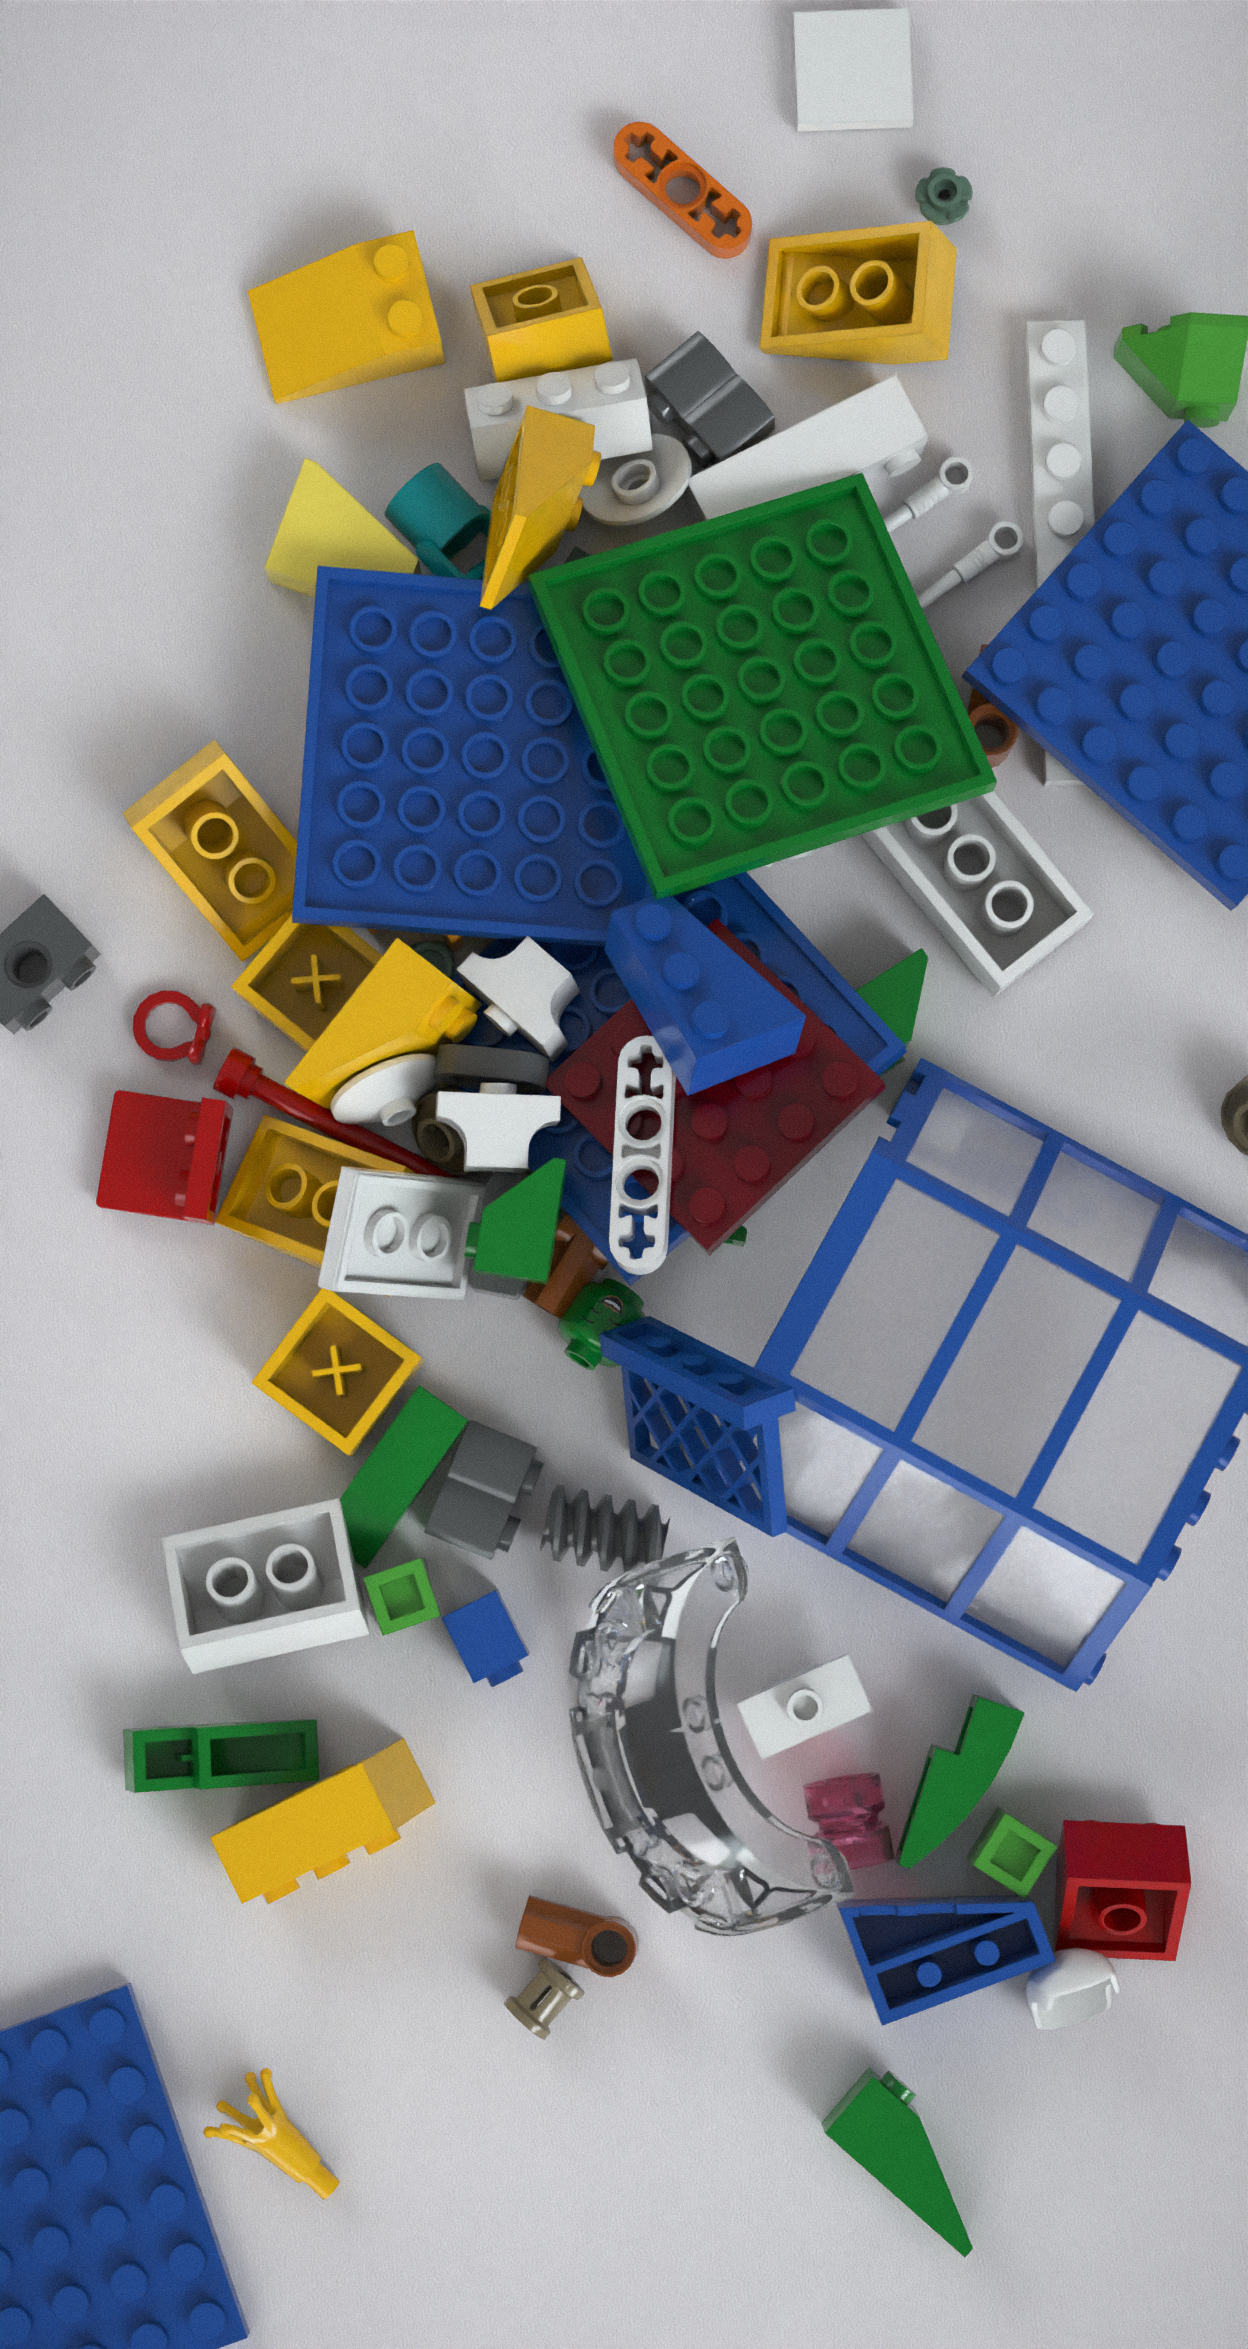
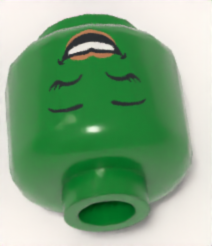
(594, 1311)

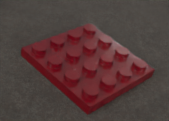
(736, 1137)

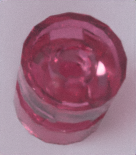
(849, 1819)

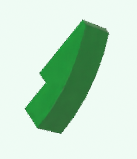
(398, 1471)
(220, 1755)
(958, 1778)

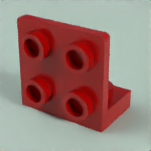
(165, 1156)

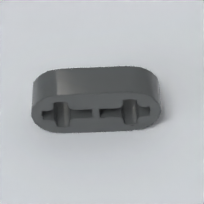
(472, 1065)

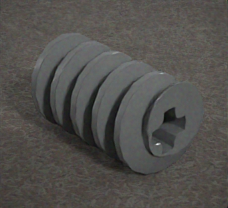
(603, 1531)

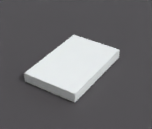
(400, 1234)

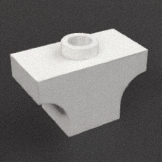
(523, 994)
(496, 1124)
(803, 1705)

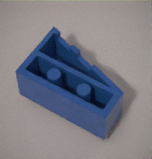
(698, 995)
(941, 1947)

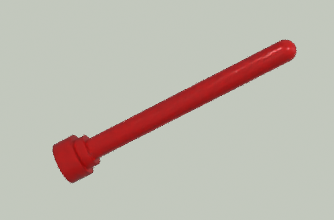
(244, 1078)

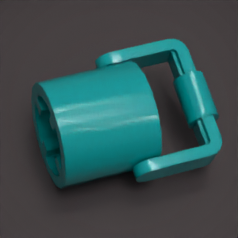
(438, 520)

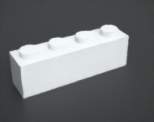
(862, 434)

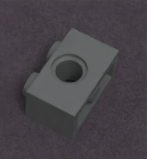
(69, 963)

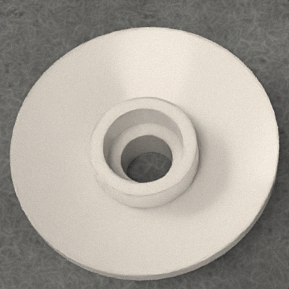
(638, 484)
(386, 1091)

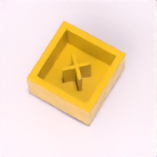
(305, 978)
(338, 1371)

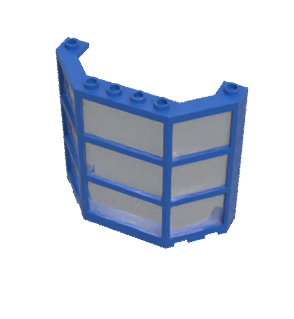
(1009, 1377)

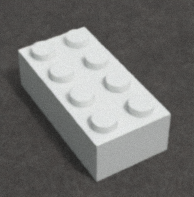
(983, 886)

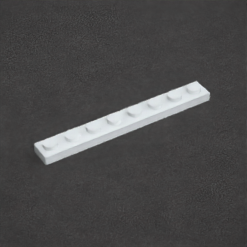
(1058, 457)

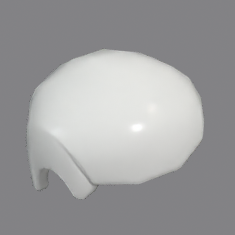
(1070, 1988)

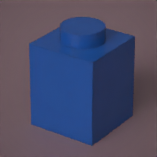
(487, 1639)

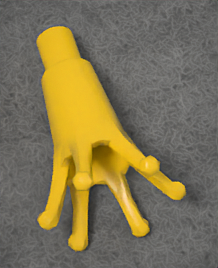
(274, 2137)

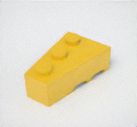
(323, 1824)

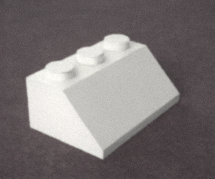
(264, 1586)

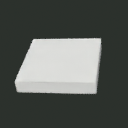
(853, 69)

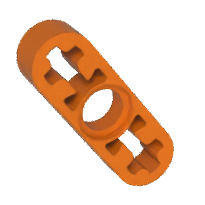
(642, 172)

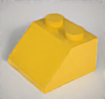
(541, 321)

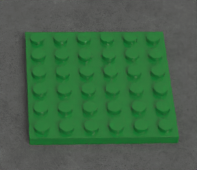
(760, 685)

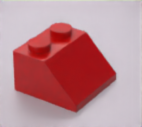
(1121, 1889)

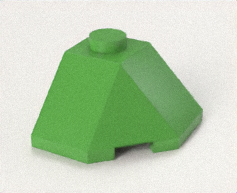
(1189, 365)

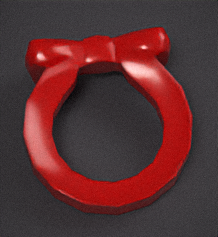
(192, 1049)

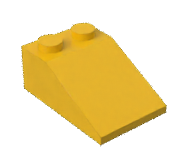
(861, 295)
(347, 319)
(536, 498)
(221, 847)
(394, 1013)
(290, 1188)

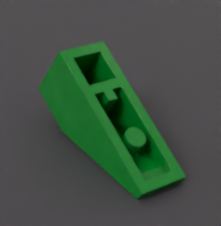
(889, 2141)

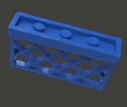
(708, 1385)

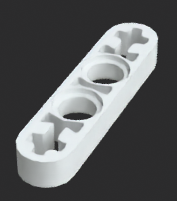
(637, 1154)

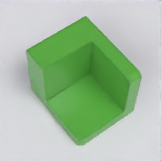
(402, 1596)
(1011, 1852)

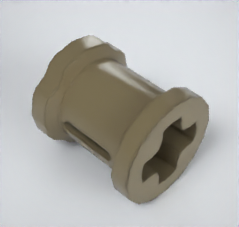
(539, 2017)

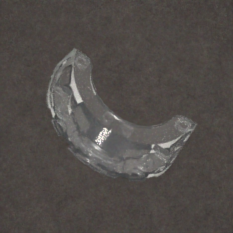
(661, 1760)

